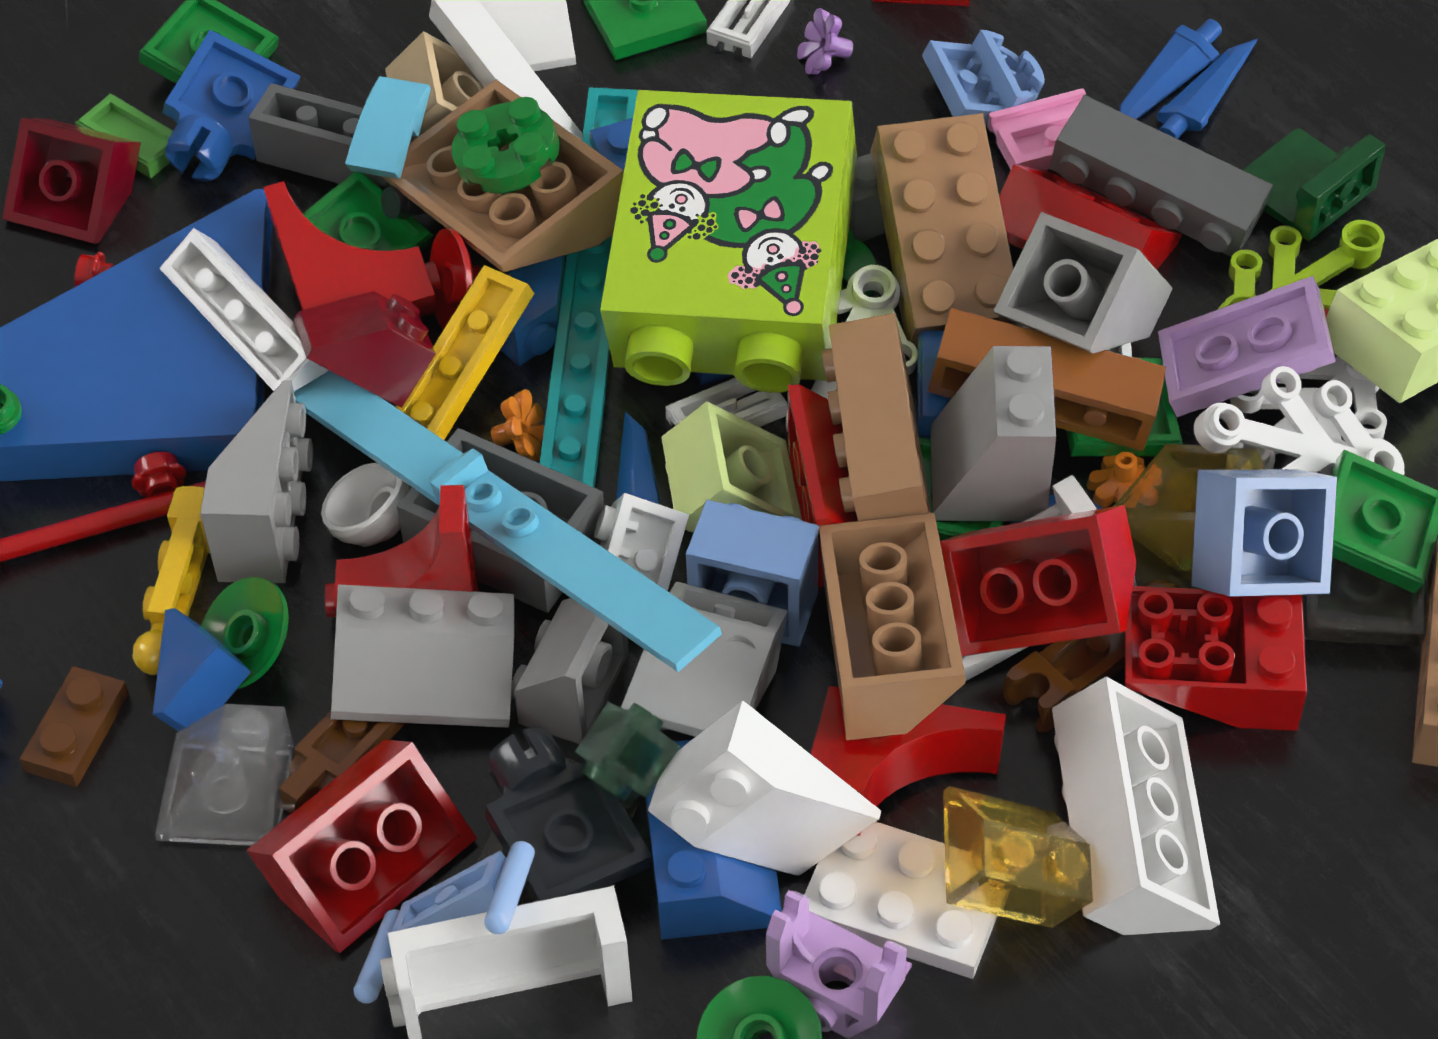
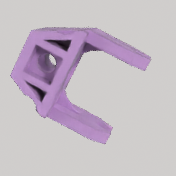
(815, 951)

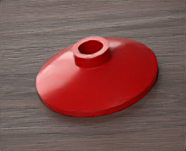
(454, 272)

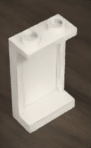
(544, 946)

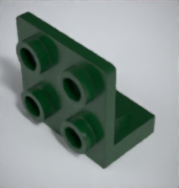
(1314, 182)

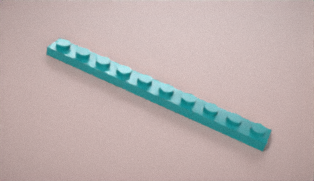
(581, 343)

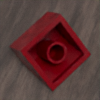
(69, 178)
(369, 342)

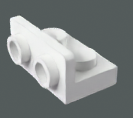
(642, 536)

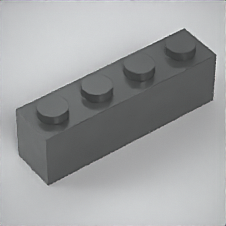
(1159, 176)

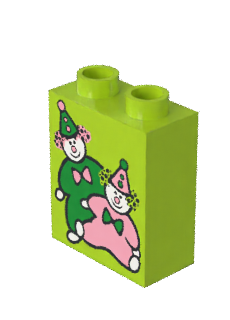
(730, 238)

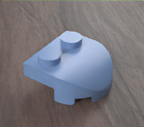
(982, 75)

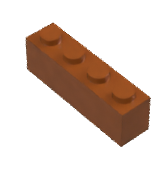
(1093, 392)

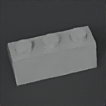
(423, 656)

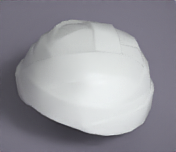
(364, 506)

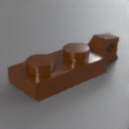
(329, 752)

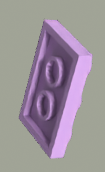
(1243, 343)

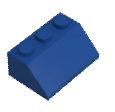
(706, 890)

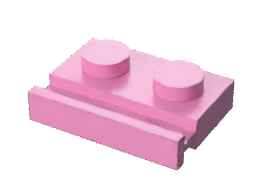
(1030, 130)

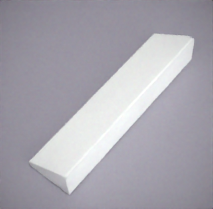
(492, 54)
(240, 311)

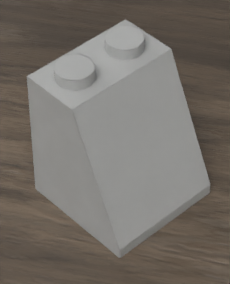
(1083, 288)
(996, 440)

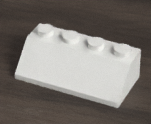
(1138, 810)

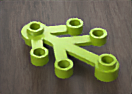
(1358, 248)

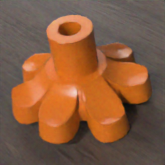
(521, 425)
(1115, 477)

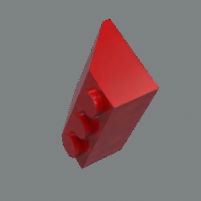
(1037, 190)
(815, 461)
(1041, 580)
(363, 843)

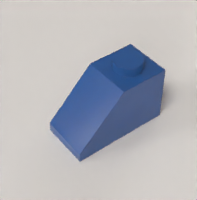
(538, 324)

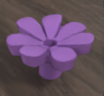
(823, 42)

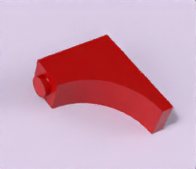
(331, 270)
(433, 559)
(942, 743)

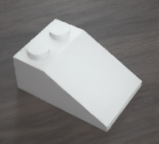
(758, 796)

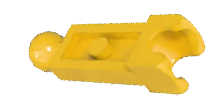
(179, 573)

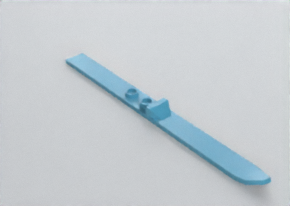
(513, 521)

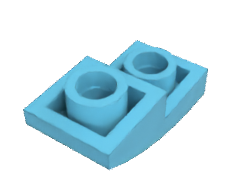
(386, 127)

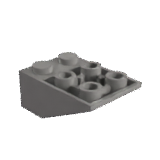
(258, 492)
(722, 675)

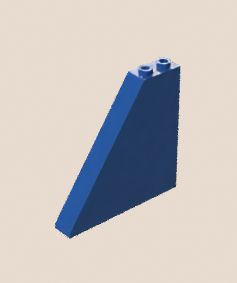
(133, 364)

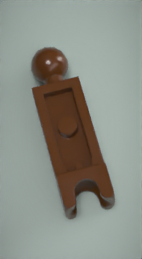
(1066, 669)

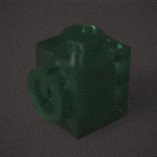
(626, 751)

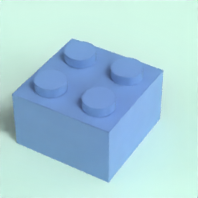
(1263, 532)
(757, 560)

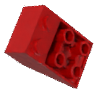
(1219, 654)

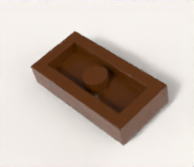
(74, 726)

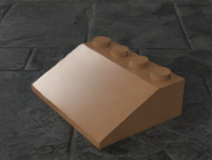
(555, 216)

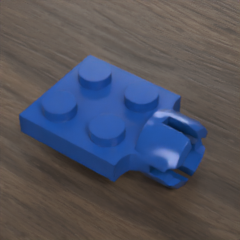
(215, 102)

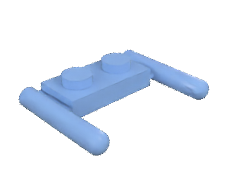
(485, 887)

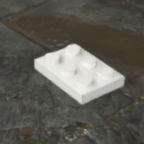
(895, 891)

